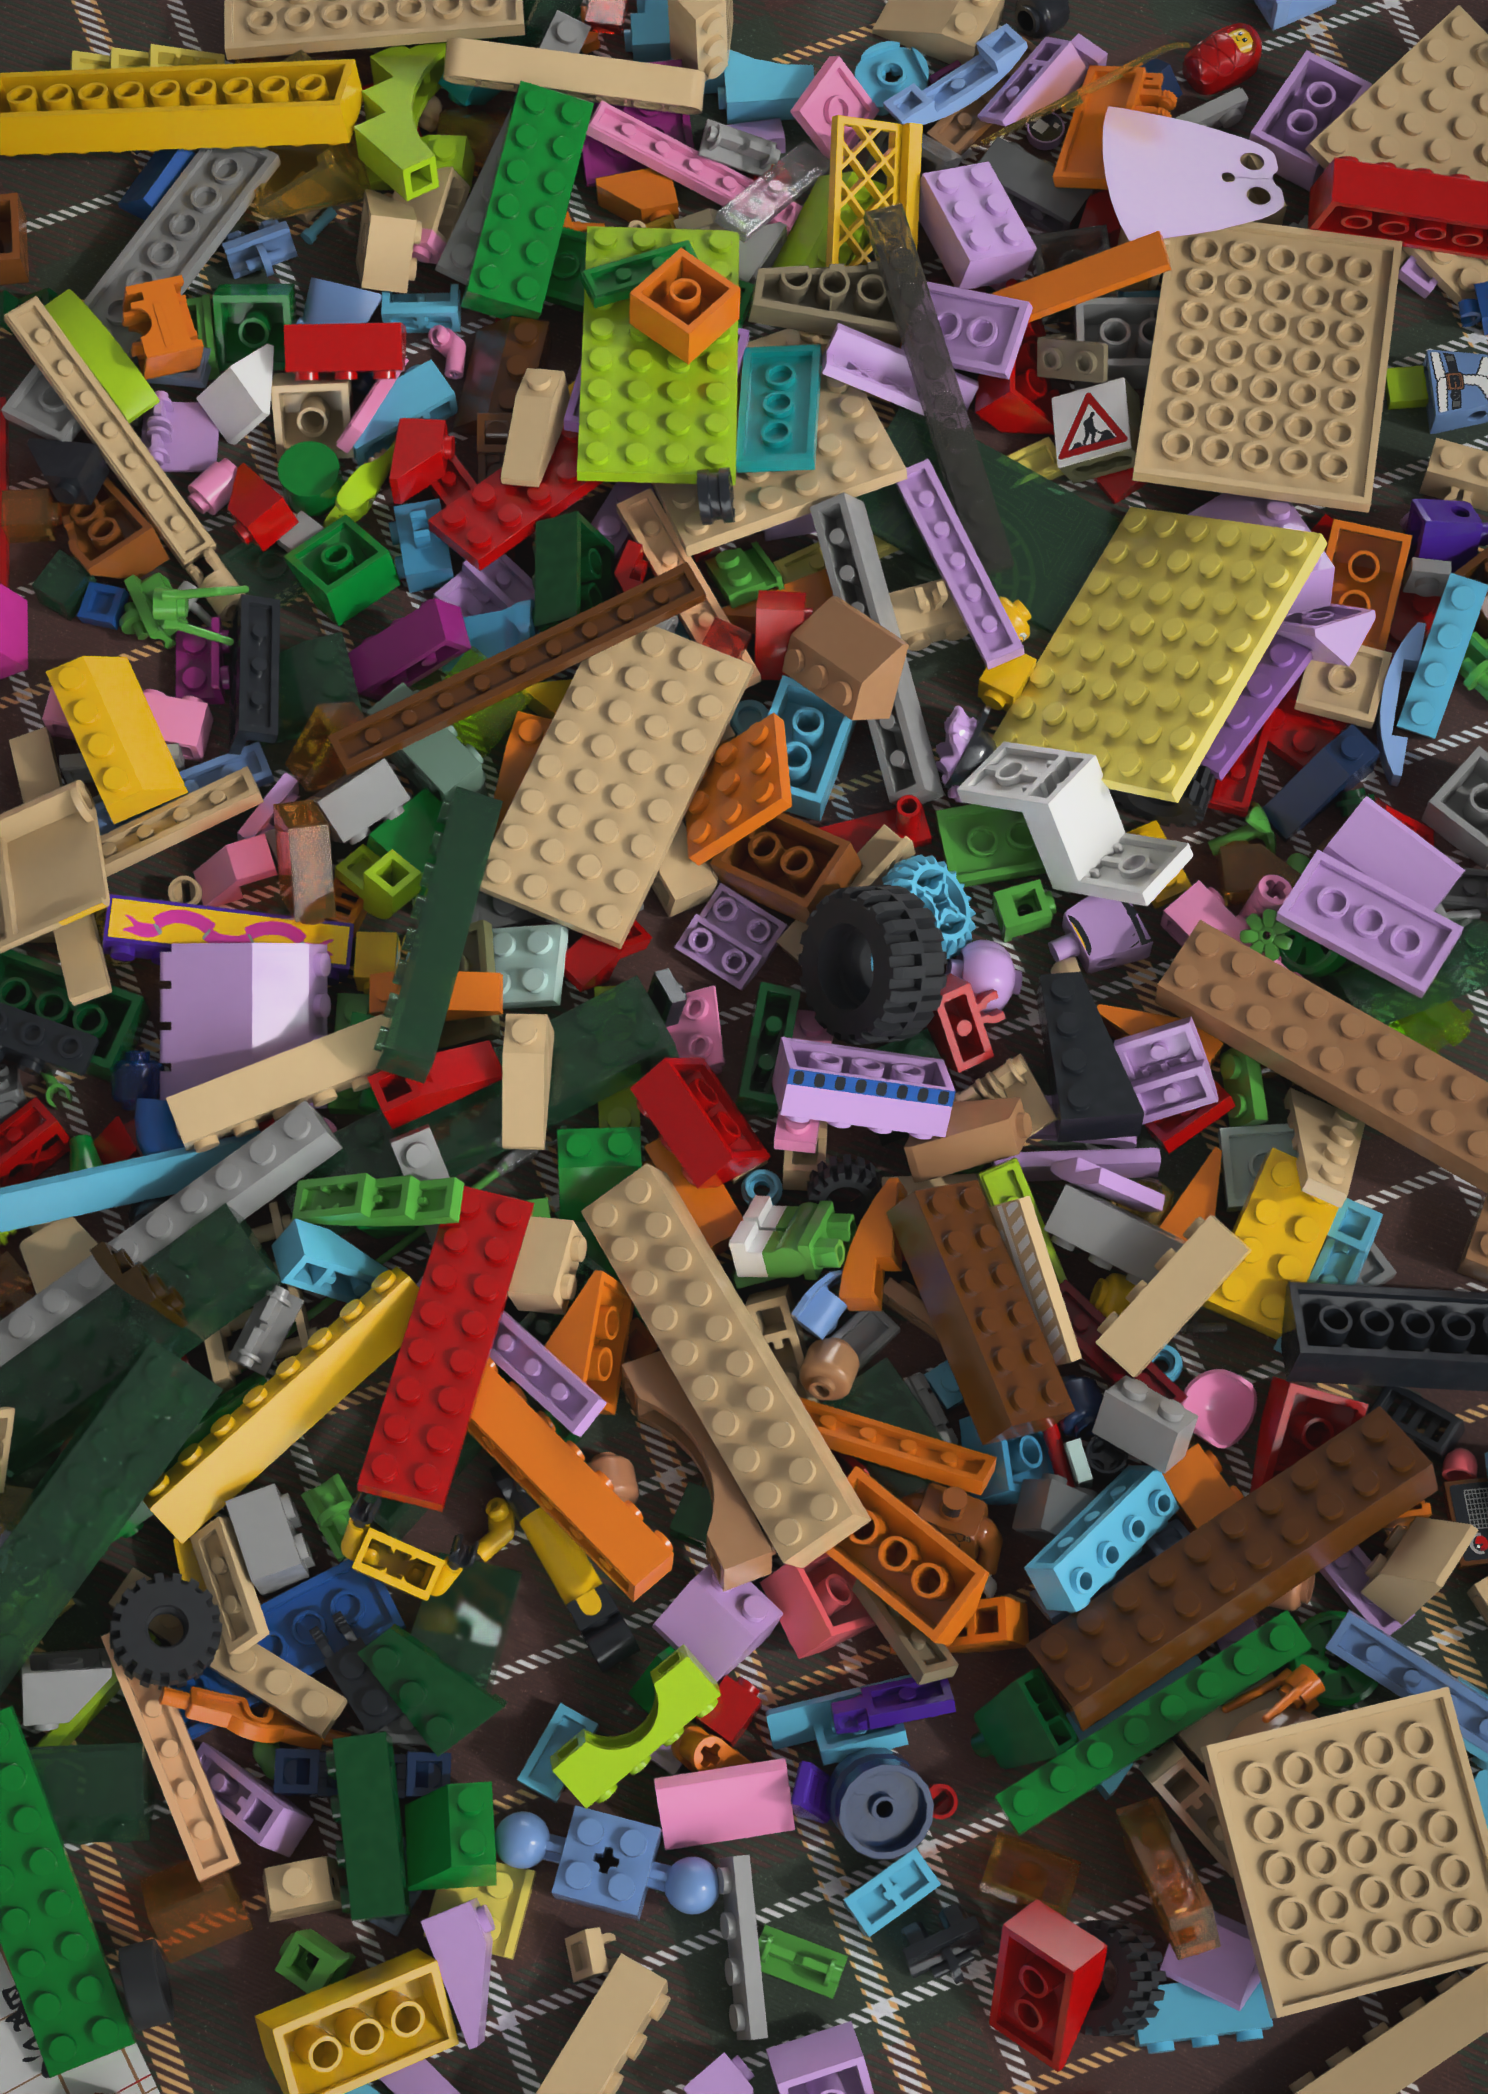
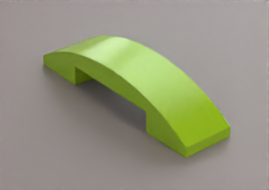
(103, 355)

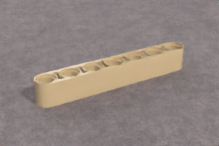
(576, 75)

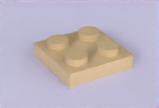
(1345, 692)

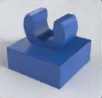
(1476, 310)

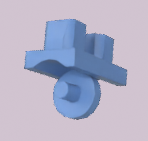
(259, 249)

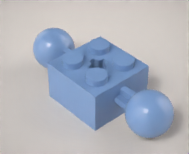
(525, 1841)

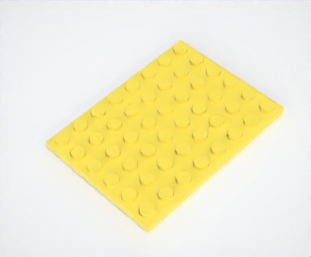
(1161, 645)

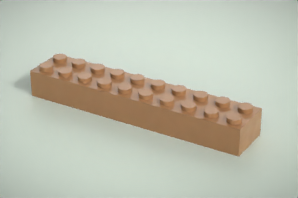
(1331, 1050)

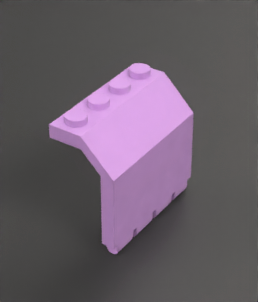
(238, 1006)

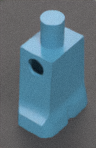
(498, 630)

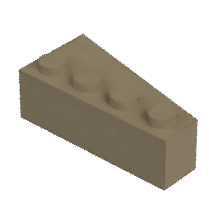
(822, 297)

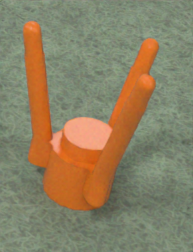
(1297, 1691)

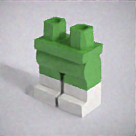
(790, 1239)

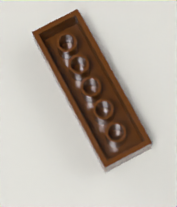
(980, 1311)

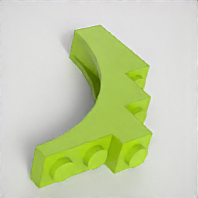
(389, 136)

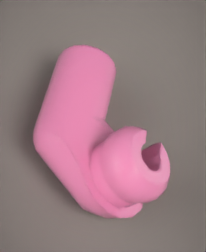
(451, 347)

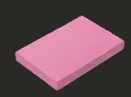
(724, 1804)

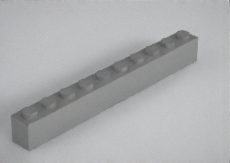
(241, 1180)

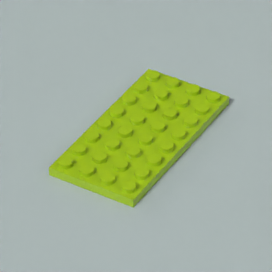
(640, 405)

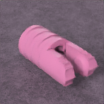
(1268, 894)

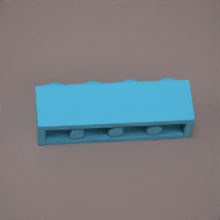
(1442, 655)

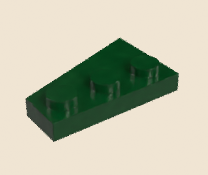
(429, 1692)

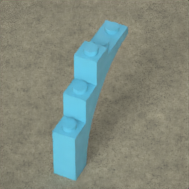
(746, 88)

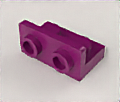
(202, 665)

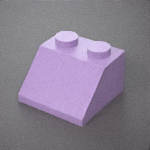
(718, 1624)
(821, 2063)

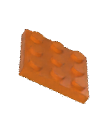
(740, 790)

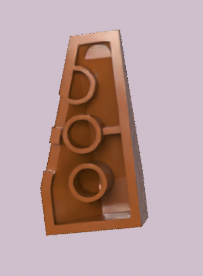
(112, 536)

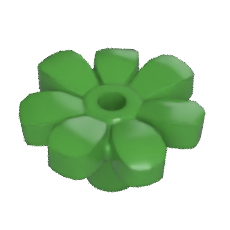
(1259, 939)

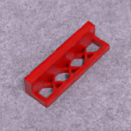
(23, 1139)

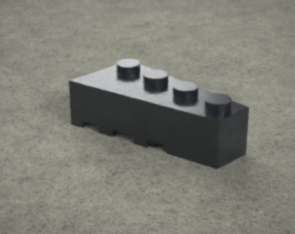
(1082, 1065)

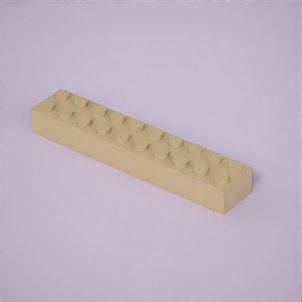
(725, 1367)

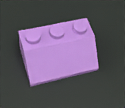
(1394, 855)

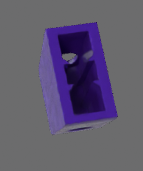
(1445, 531)

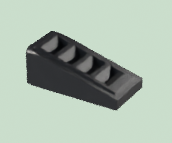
(1425, 1408)

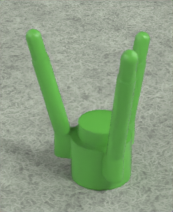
(174, 603)

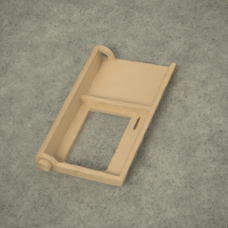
(50, 864)

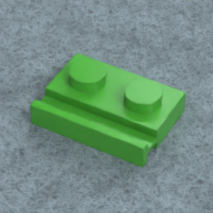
(743, 574)

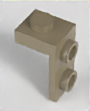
(1070, 359)

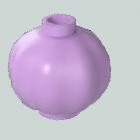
(987, 968)

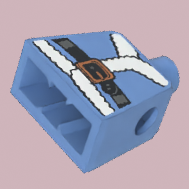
(1456, 389)

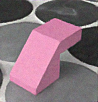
(234, 867)

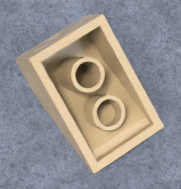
(940, 27)

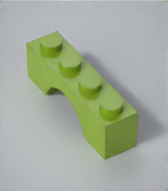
(595, 1763)

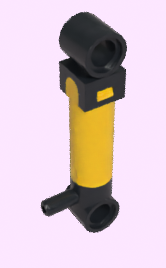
(572, 1576)

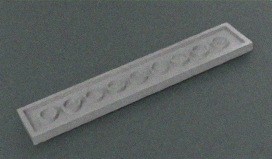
(170, 243)

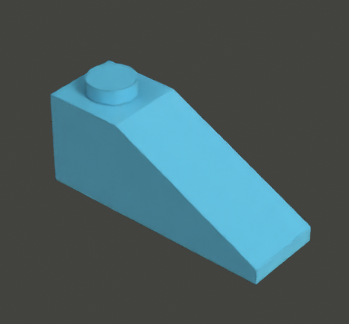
(416, 394)
(323, 1262)

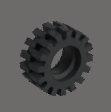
(845, 1175)

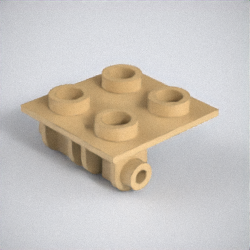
(1011, 1081)

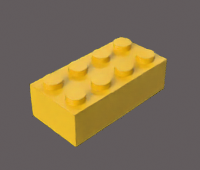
(1285, 1238)

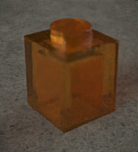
(30, 515)

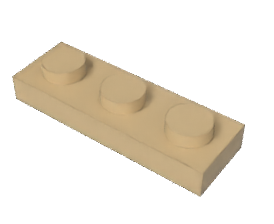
(229, 1584)

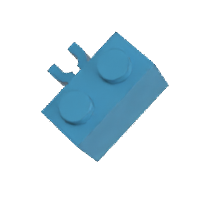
(424, 556)

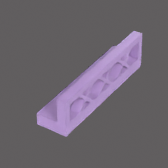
(878, 369)

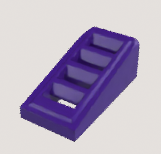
(810, 1793)

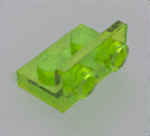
(1436, 1026)

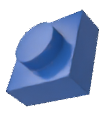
(103, 605)

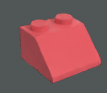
(817, 1605)

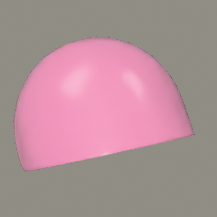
(1223, 1404)

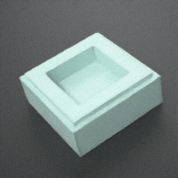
(1078, 1464)

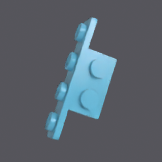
(813, 1721)

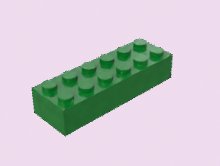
(527, 203)

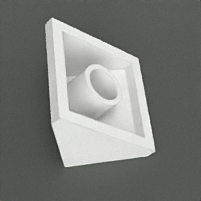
(241, 395)

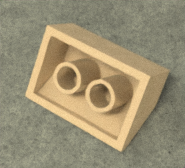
(701, 34)

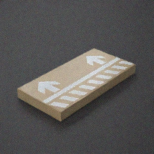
(1032, 1262)

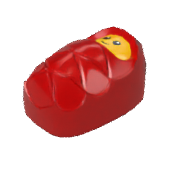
(1223, 59)

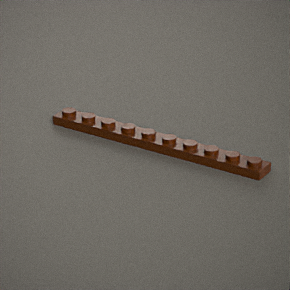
(516, 668)

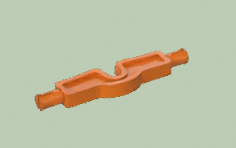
(235, 1715)

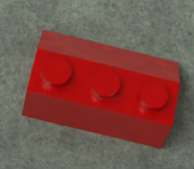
(344, 350)
(698, 1122)

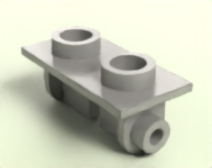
(738, 148)
(266, 1330)

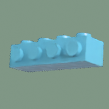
(1102, 1538)

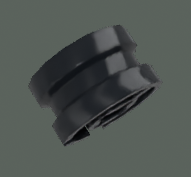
(715, 496)

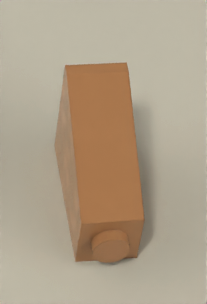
(975, 1136)

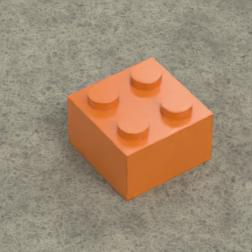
(684, 305)

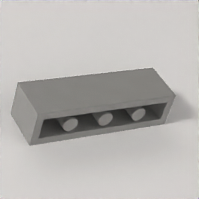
(1109, 1234)

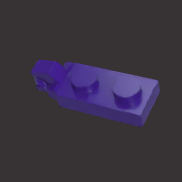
(892, 1704)

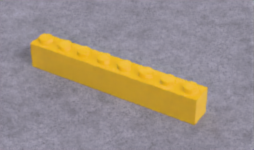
(285, 1406)

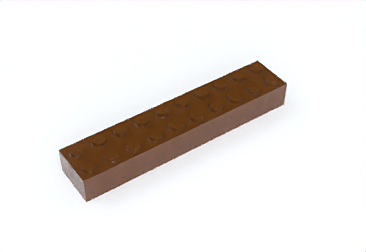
(1232, 1567)

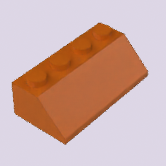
(910, 1564)

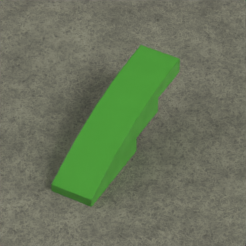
(378, 1202)

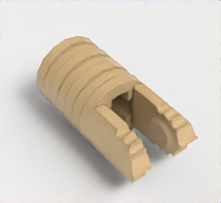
(221, 577)

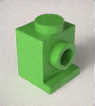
(1026, 896)
(298, 1962)

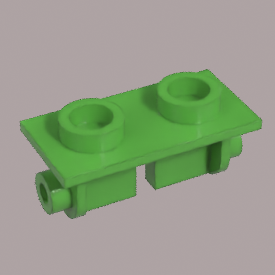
(800, 1961)

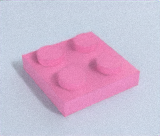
(831, 94)

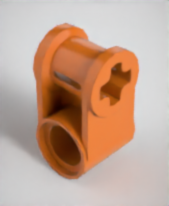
(704, 1752)

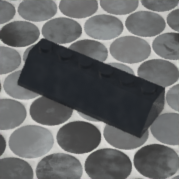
(1385, 1336)

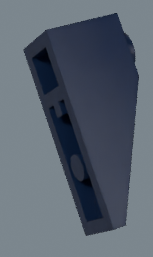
(1321, 782)

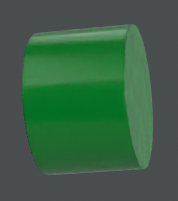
(310, 477)

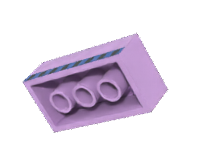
(863, 1088)

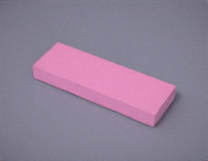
(365, 412)

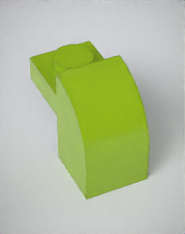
(381, 882)

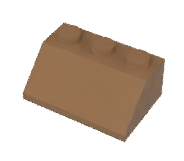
(847, 660)

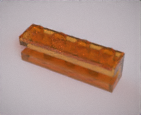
(1168, 1878)

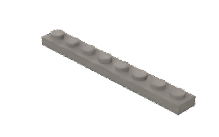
(563, 35)

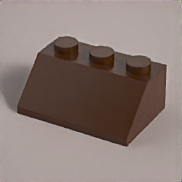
(498, 366)

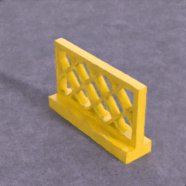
(899, 163)

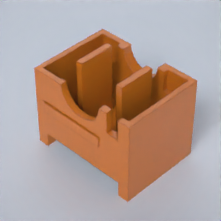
(166, 327)

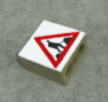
(1096, 430)

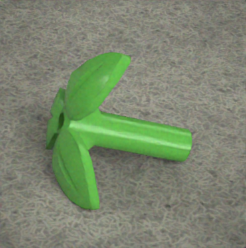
(1257, 827)

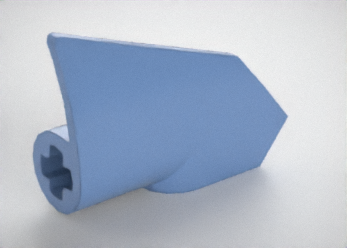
(338, 304)
(819, 1307)

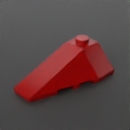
(1024, 400)

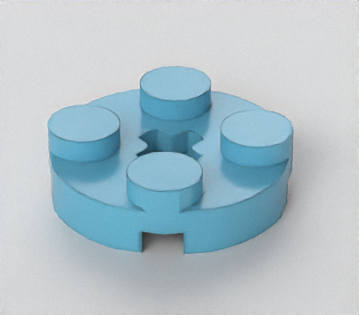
(892, 58)

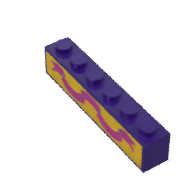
(150, 926)

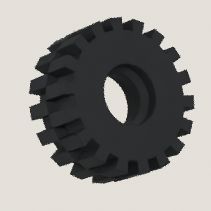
(1187, 811)
(157, 1663)
(1135, 1984)

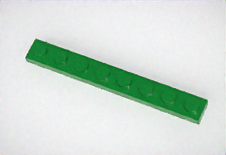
(1152, 1723)

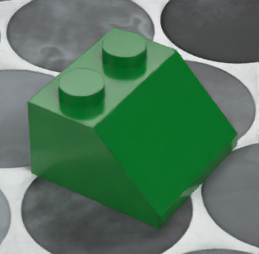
(250, 318)
(343, 569)
(593, 1163)
(451, 1838)

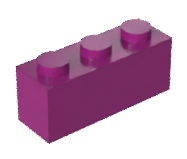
(409, 649)

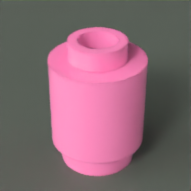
(213, 487)

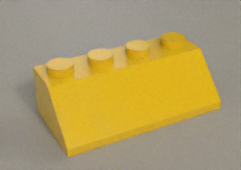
(116, 734)
(359, 2027)

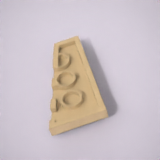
(1326, 1146)

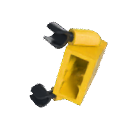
(397, 1562)

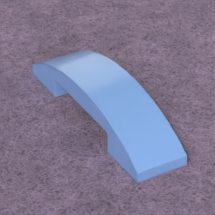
(963, 85)
(1393, 747)

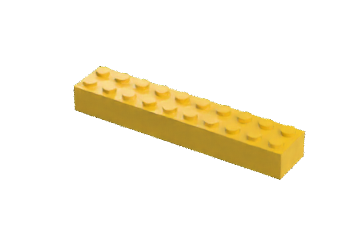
(179, 107)

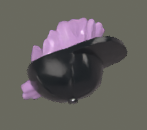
(963, 748)

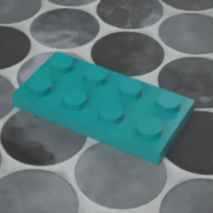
(779, 408)

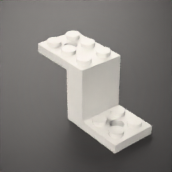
(1075, 823)

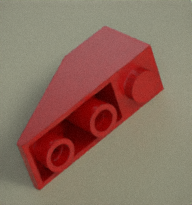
(451, 1077)

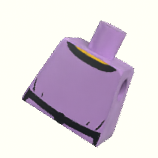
(1102, 935)

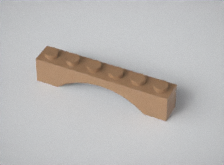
(734, 1540)

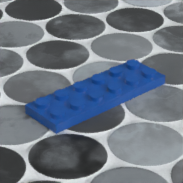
(291, 1616)

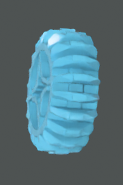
(941, 895)

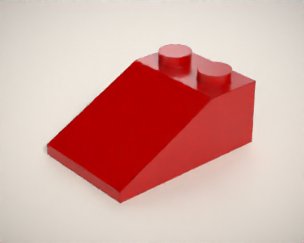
(1045, 1982)

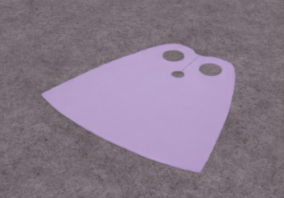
(1170, 171)

